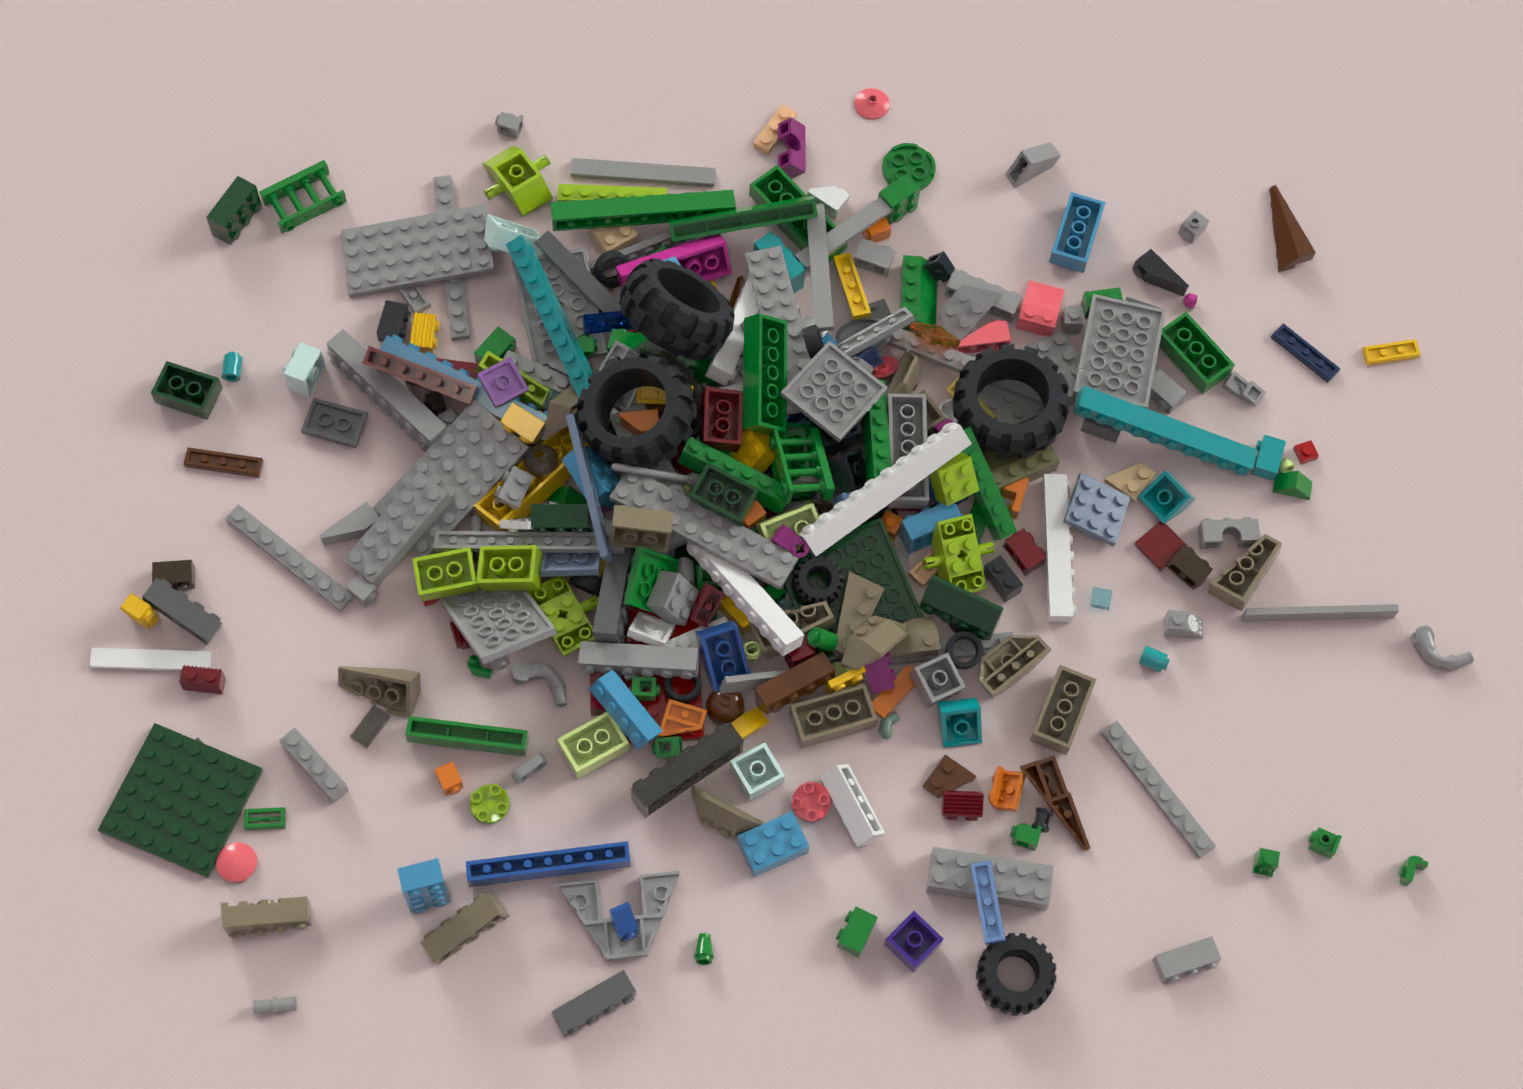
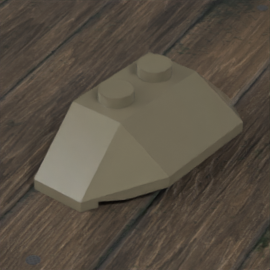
(906, 376)
(872, 642)
(1011, 662)
(721, 815)

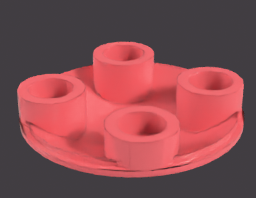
(811, 801)
(236, 862)

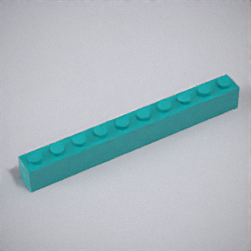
(551, 312)
(1164, 431)

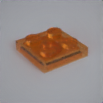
(935, 335)

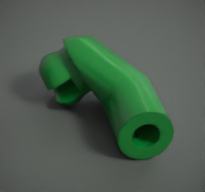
(476, 668)

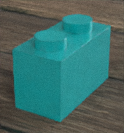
(1268, 457)

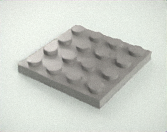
(834, 391)

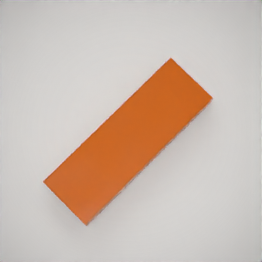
(889, 699)

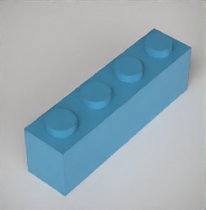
(625, 709)

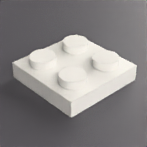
(650, 629)

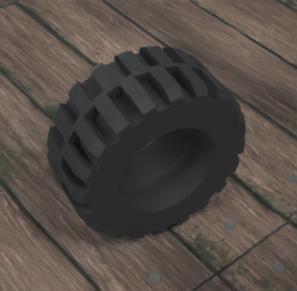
(1010, 1000)

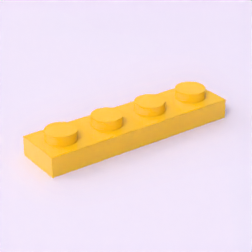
(851, 286)

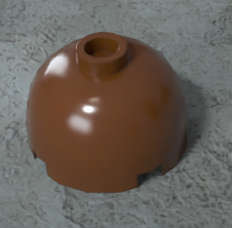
(724, 707)

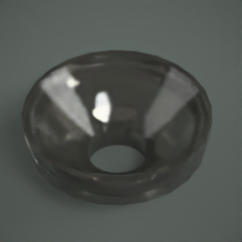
(543, 465)

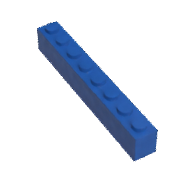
(548, 864)

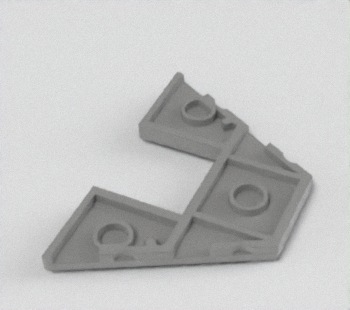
(586, 903)

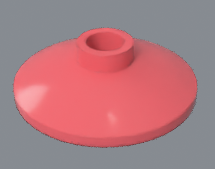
(871, 109)
(886, 368)

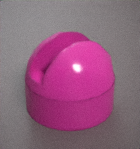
(1190, 300)

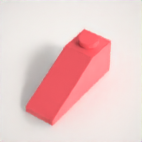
(986, 337)

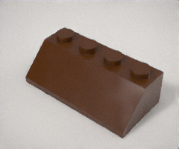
(794, 683)

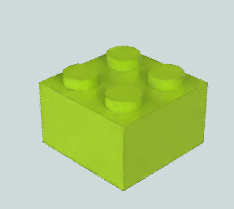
(954, 480)

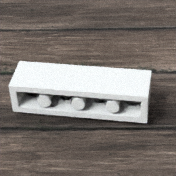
(852, 805)

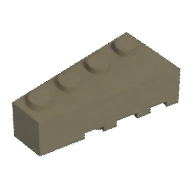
(265, 916)

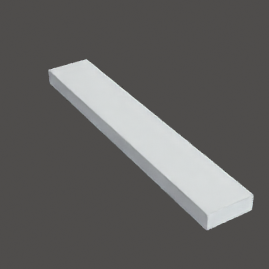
(147, 659)

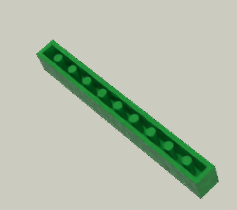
(637, 209)

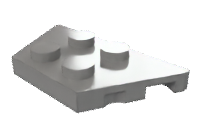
(966, 309)

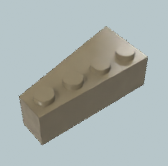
(1243, 577)
(856, 608)
(805, 619)
(464, 927)

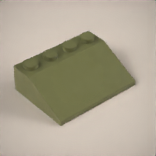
(1015, 469)

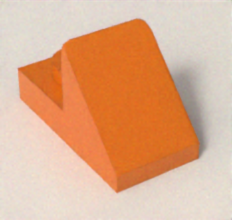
(1016, 494)

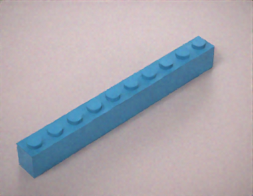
(411, 353)

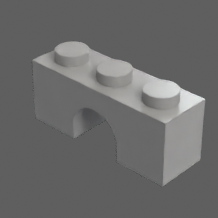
(1244, 530)

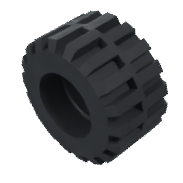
(822, 565)

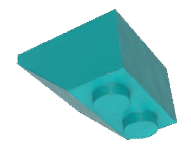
(1166, 497)
(960, 722)

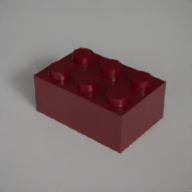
(721, 419)

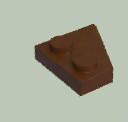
(947, 776)

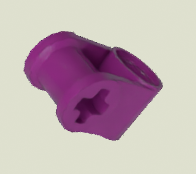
(788, 539)

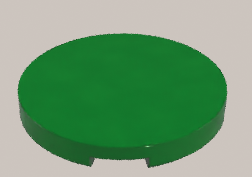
(909, 159)

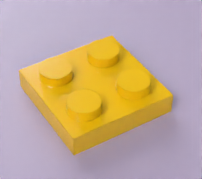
(851, 678)

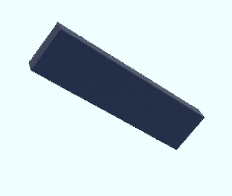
(1305, 353)

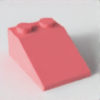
(1040, 308)

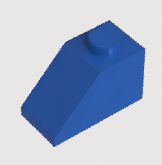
(624, 922)

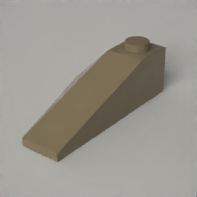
(558, 409)
(920, 640)
(389, 688)

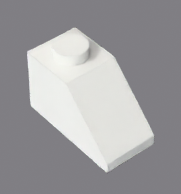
(832, 197)

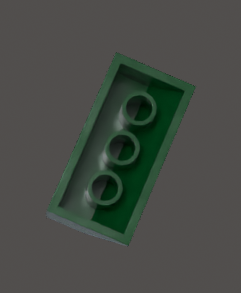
(961, 608)

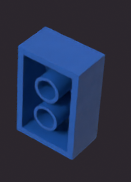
(722, 653)

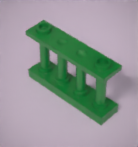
(295, 182)
(817, 456)

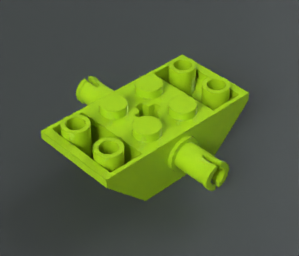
(518, 179)
(958, 553)
(559, 601)

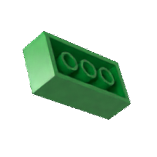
(1195, 353)

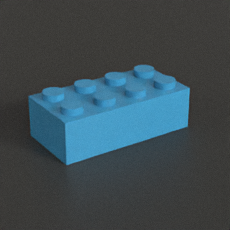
(1077, 232)
(423, 885)

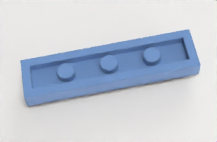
(988, 902)

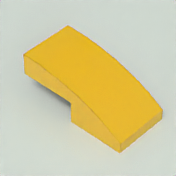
(750, 722)

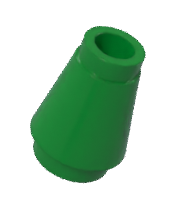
(704, 950)

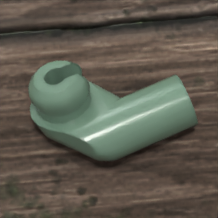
(885, 725)

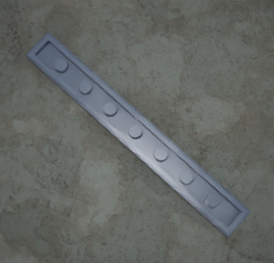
(589, 488)

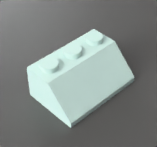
(500, 232)

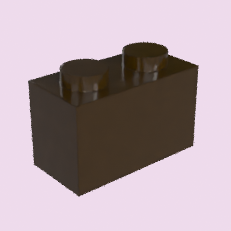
(1189, 566)
(178, 573)

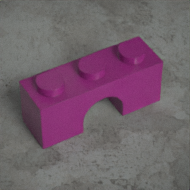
(793, 136)

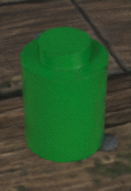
(822, 639)

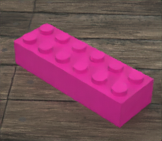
(704, 256)

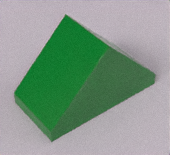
(1293, 484)
(567, 495)

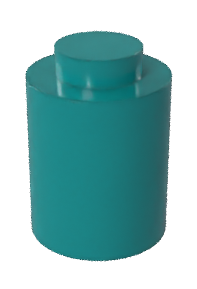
(232, 367)
(1154, 659)

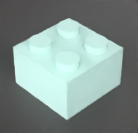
(304, 369)
(757, 771)

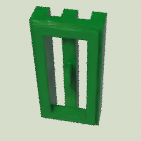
(265, 826)

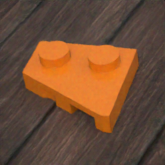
(681, 719)

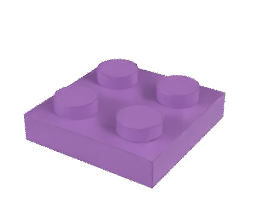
(502, 382)

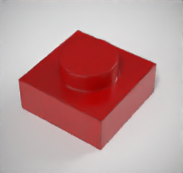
(1306, 452)

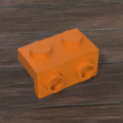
(1006, 789)

